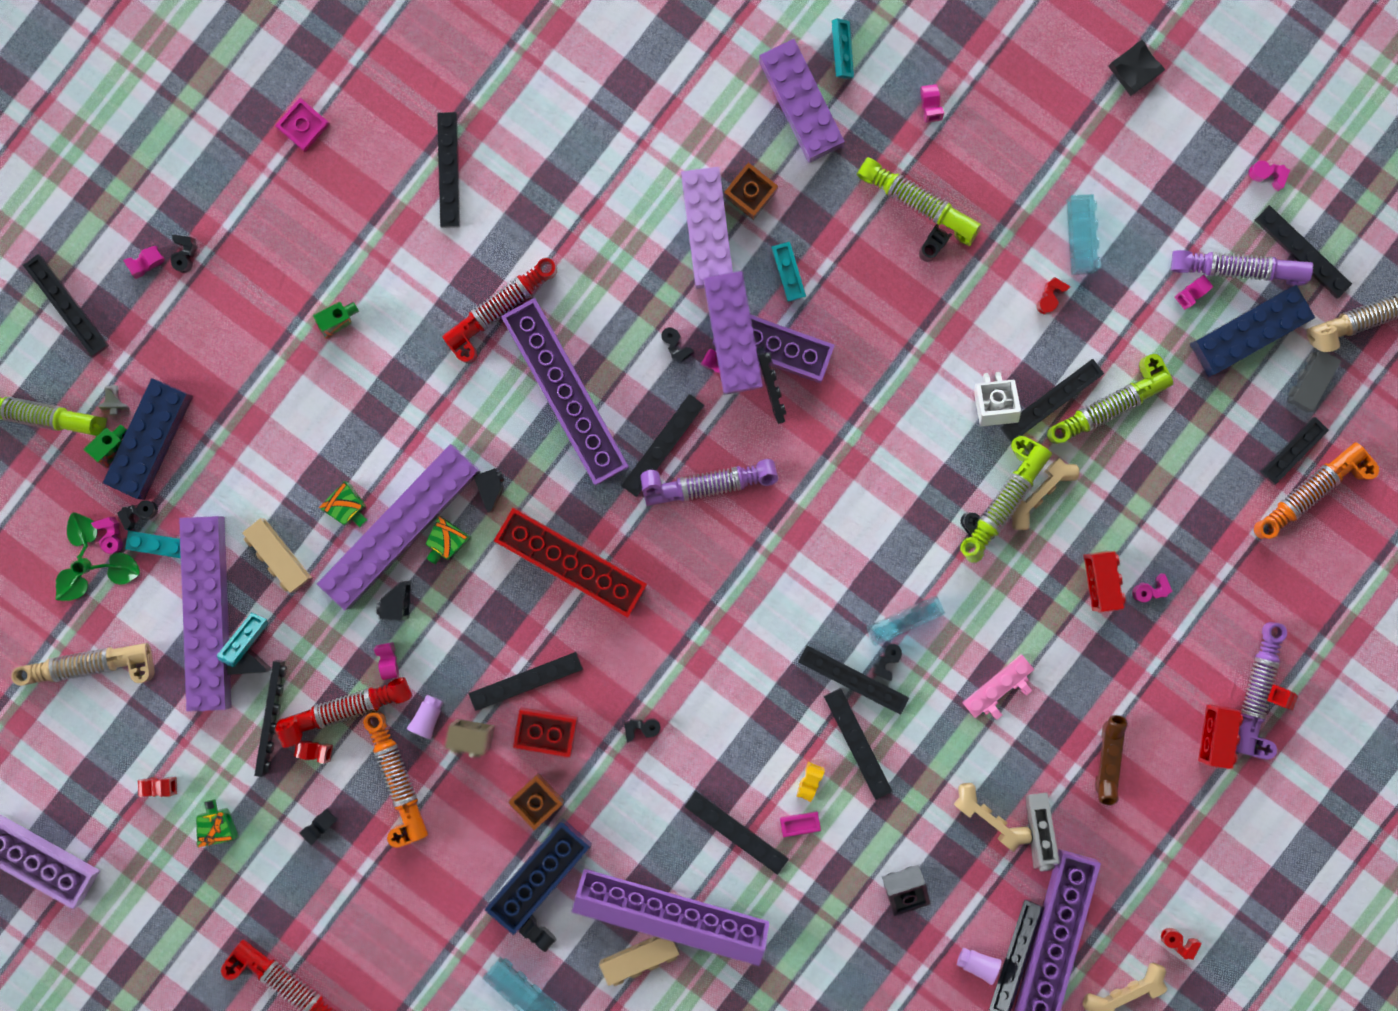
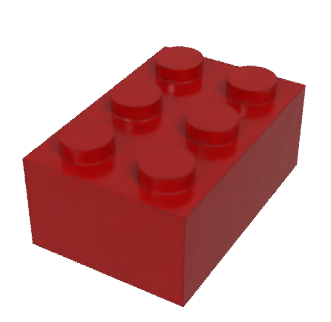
(1104, 581)
(545, 732)
(1220, 736)

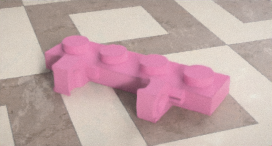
(1010, 677)

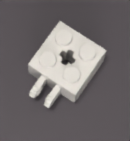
(997, 401)

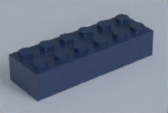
(1252, 330)
(147, 439)
(538, 876)

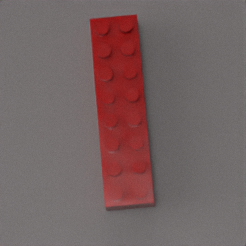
(570, 562)

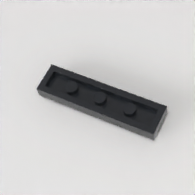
(769, 378)
(1294, 451)

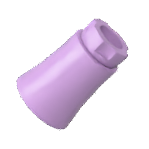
(426, 717)
(979, 964)

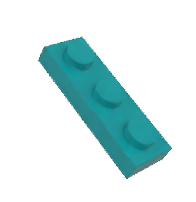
(842, 48)
(788, 271)
(153, 544)
(242, 639)

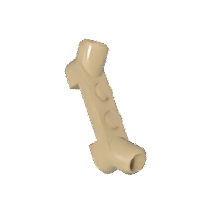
(1057, 472)
(1009, 836)
(1151, 984)

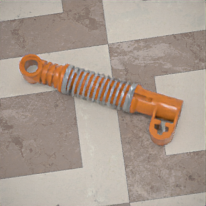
(1319, 483)
(397, 780)

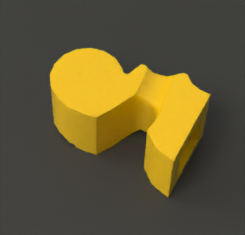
(810, 783)

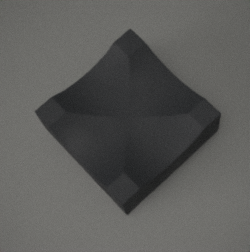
(1136, 68)

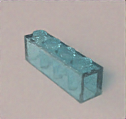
(1082, 234)
(905, 620)
(516, 988)

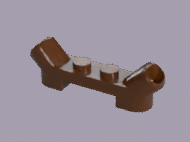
(1110, 760)

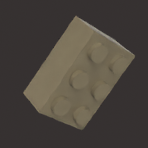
(469, 737)

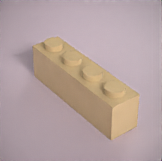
(276, 555)
(638, 958)

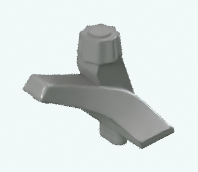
(111, 400)

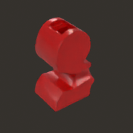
(1049, 301)
(1282, 697)
(313, 750)
(153, 787)
(1174, 940)

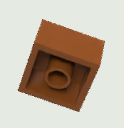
(750, 191)
(536, 801)

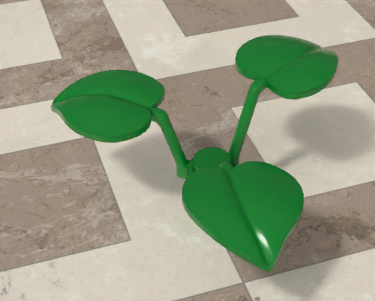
(69, 582)

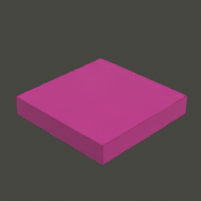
(302, 124)

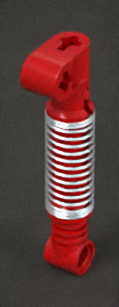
(491, 310)
(292, 727)
(274, 975)

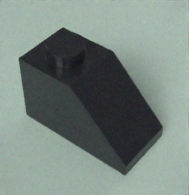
(490, 487)
(249, 663)

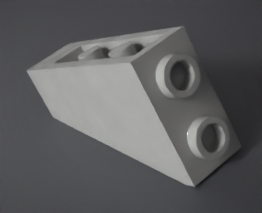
(1043, 837)

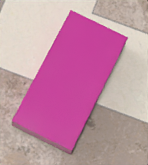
(800, 824)

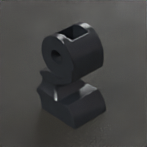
(181, 260)
(672, 339)
(144, 510)
(892, 654)
(649, 728)
(319, 826)
(539, 935)

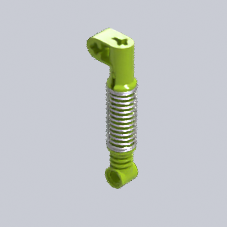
(964, 227)
(1116, 402)
(55, 417)
(1009, 497)

